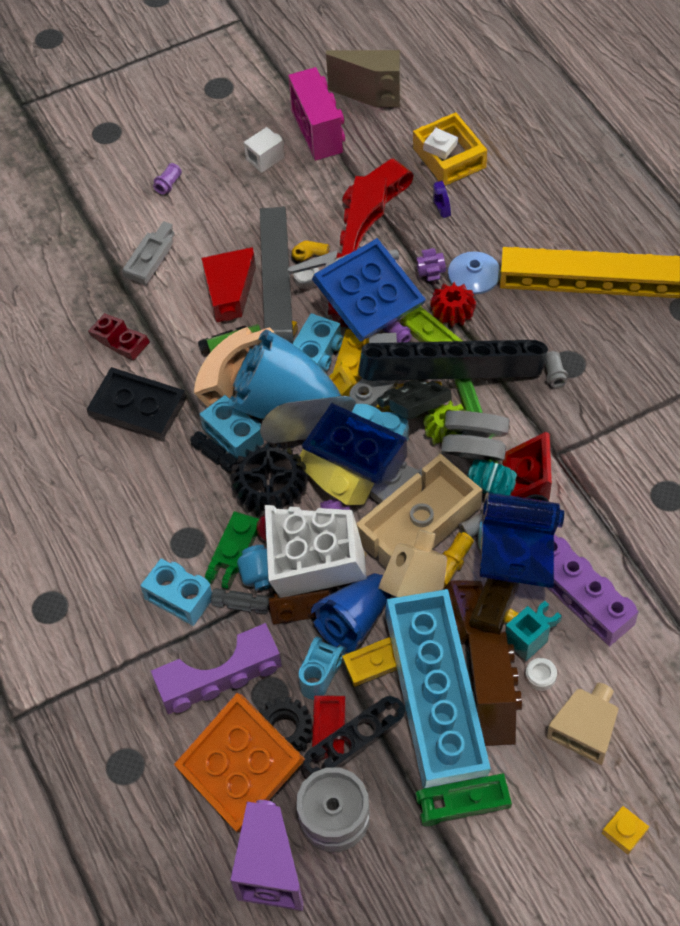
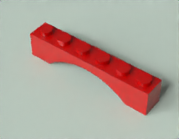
(366, 207)

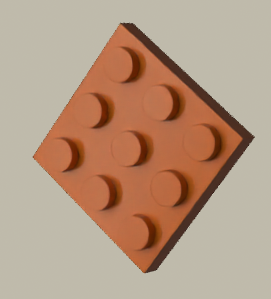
(238, 760)

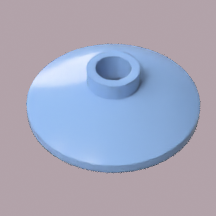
(476, 271)

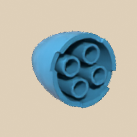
(276, 375)

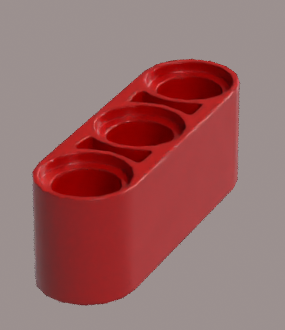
(396, 175)

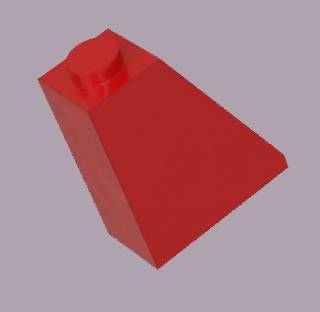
(229, 282)

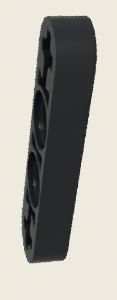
(351, 735)

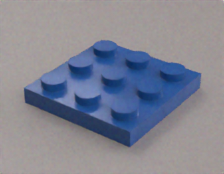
(368, 289)

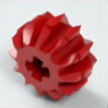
(453, 304)

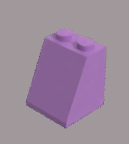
(264, 861)

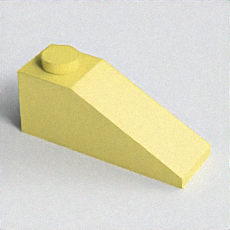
(336, 480)

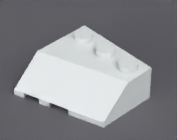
(312, 549)

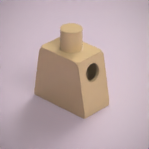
(415, 568)
(586, 723)

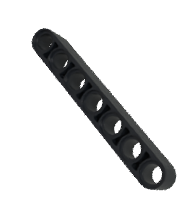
(452, 360)

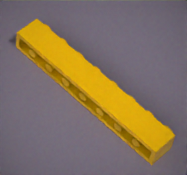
(590, 272)

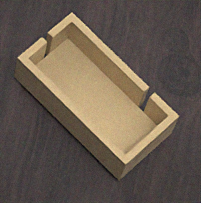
(445, 490)

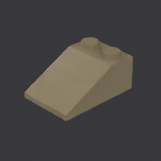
(365, 75)

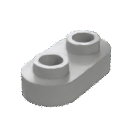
(373, 389)

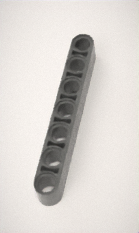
(274, 272)

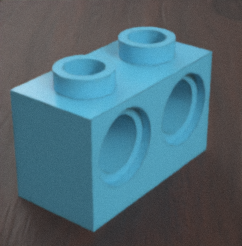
(319, 339)
(228, 431)
(172, 596)

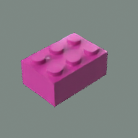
(316, 113)

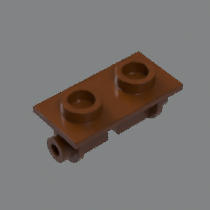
(295, 607)

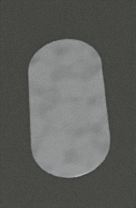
(297, 419)

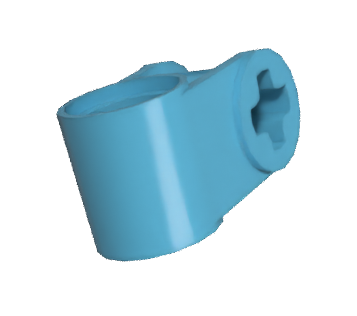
(322, 663)

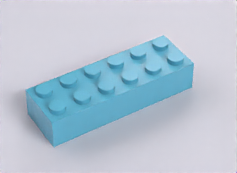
(436, 689)

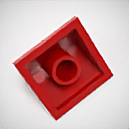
(532, 465)

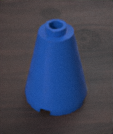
(350, 612)

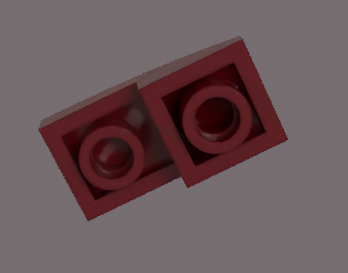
(117, 337)

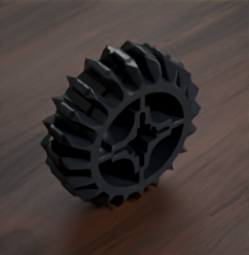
(252, 472)

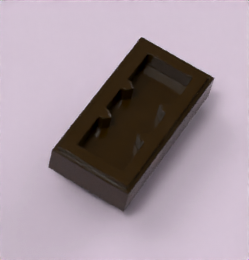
(493, 605)

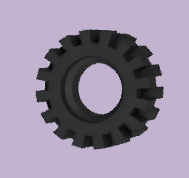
(295, 712)

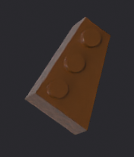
(494, 687)

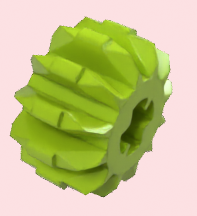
(435, 422)

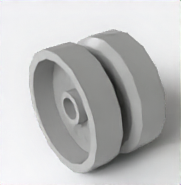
(475, 439)
(351, 814)

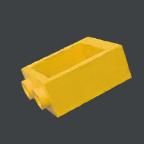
(460, 165)

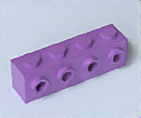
(590, 595)

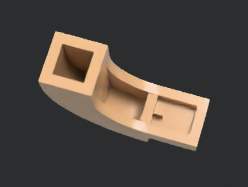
(223, 364)

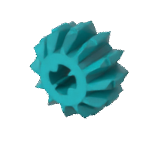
(492, 477)

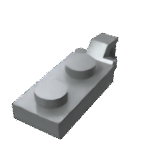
(149, 254)

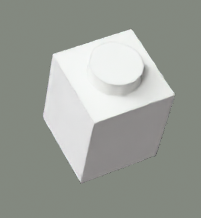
(264, 149)

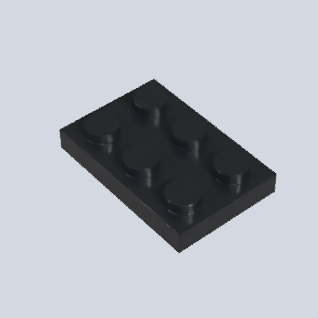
(136, 403)

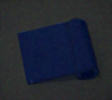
(519, 539)

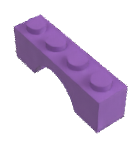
(183, 685)

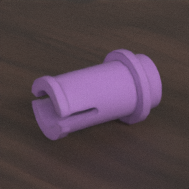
(164, 182)
(402, 333)

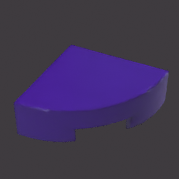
(441, 199)

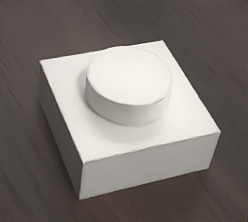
(440, 143)

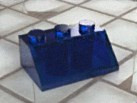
(357, 445)

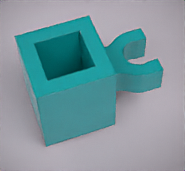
(530, 630)

